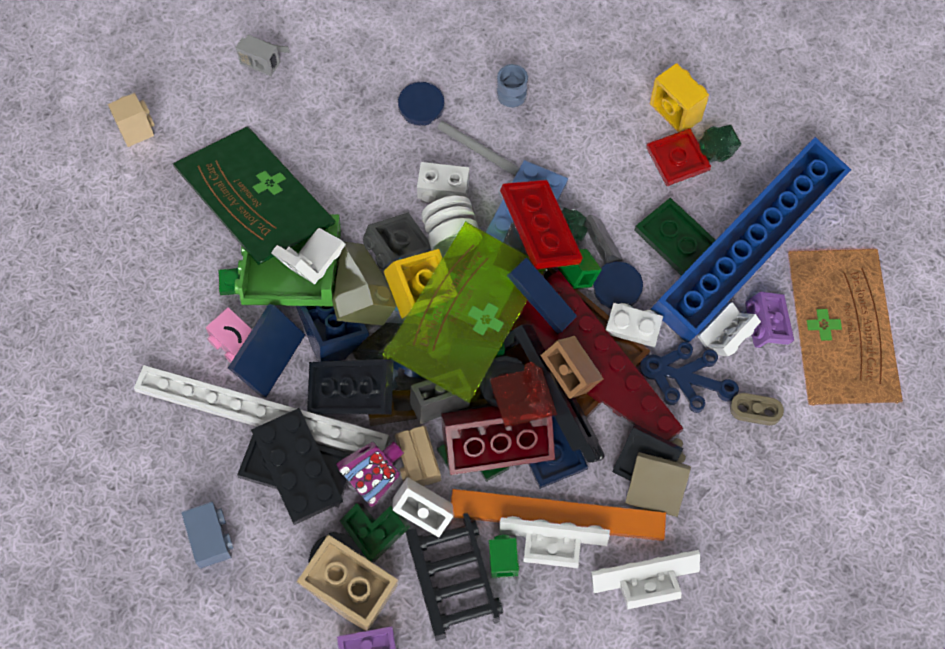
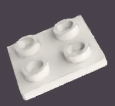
(313, 257)

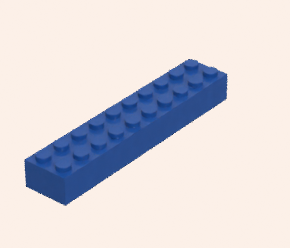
(750, 240)

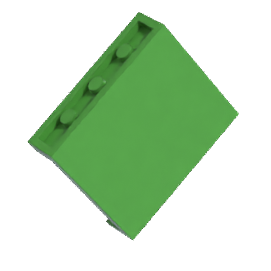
(278, 285)

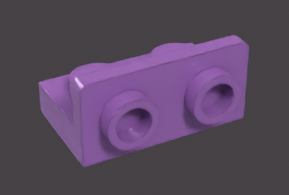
(774, 319)

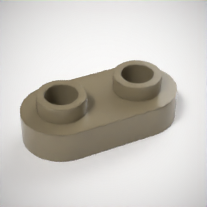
(756, 409)

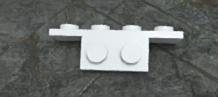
(552, 542)
(647, 580)

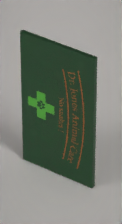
(253, 194)

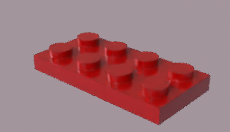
(541, 224)

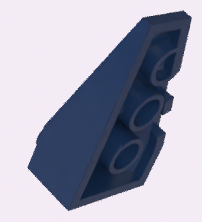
(328, 337)

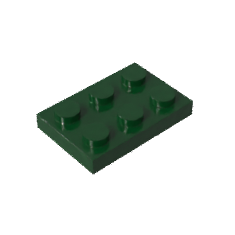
(674, 235)

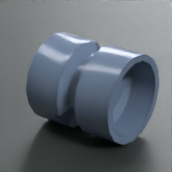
(512, 85)

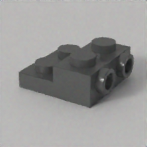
(395, 239)

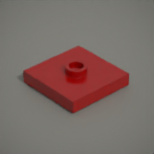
(678, 157)

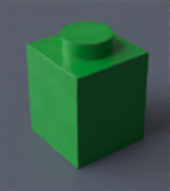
(582, 274)
(503, 557)

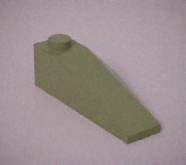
(361, 288)

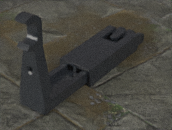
(569, 413)

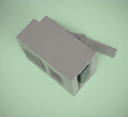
(259, 54)

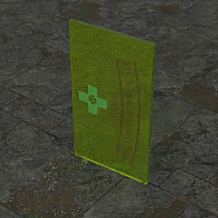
(462, 314)

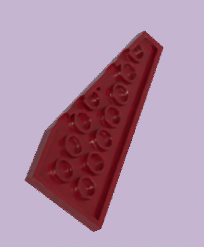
(623, 385)

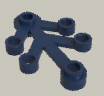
(685, 376)

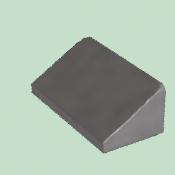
(602, 240)

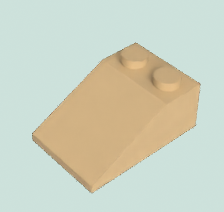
(348, 583)

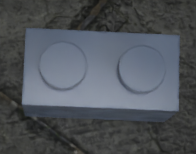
(207, 534)

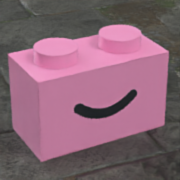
(228, 333)

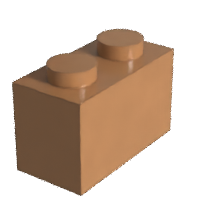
(572, 367)

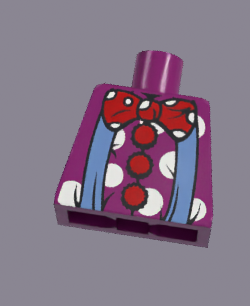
(371, 470)

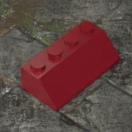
(480, 441)

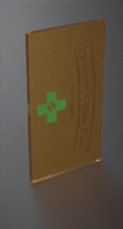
(844, 327)

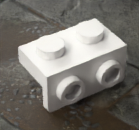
(634, 324)
(728, 330)

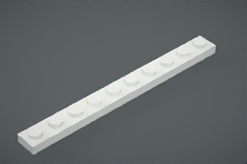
(251, 409)

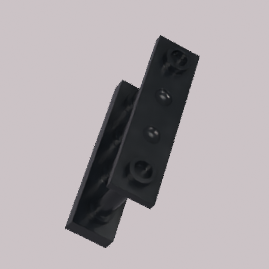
(434, 595)

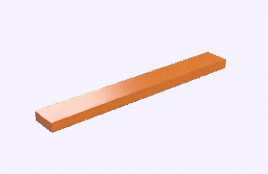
(618, 520)

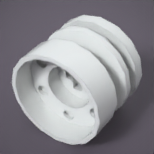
(444, 220)

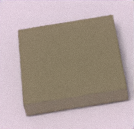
(658, 484)

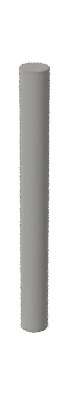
(478, 148)

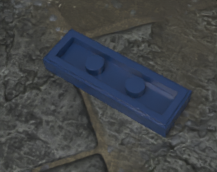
(542, 295)

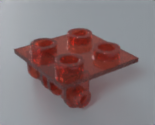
(523, 396)

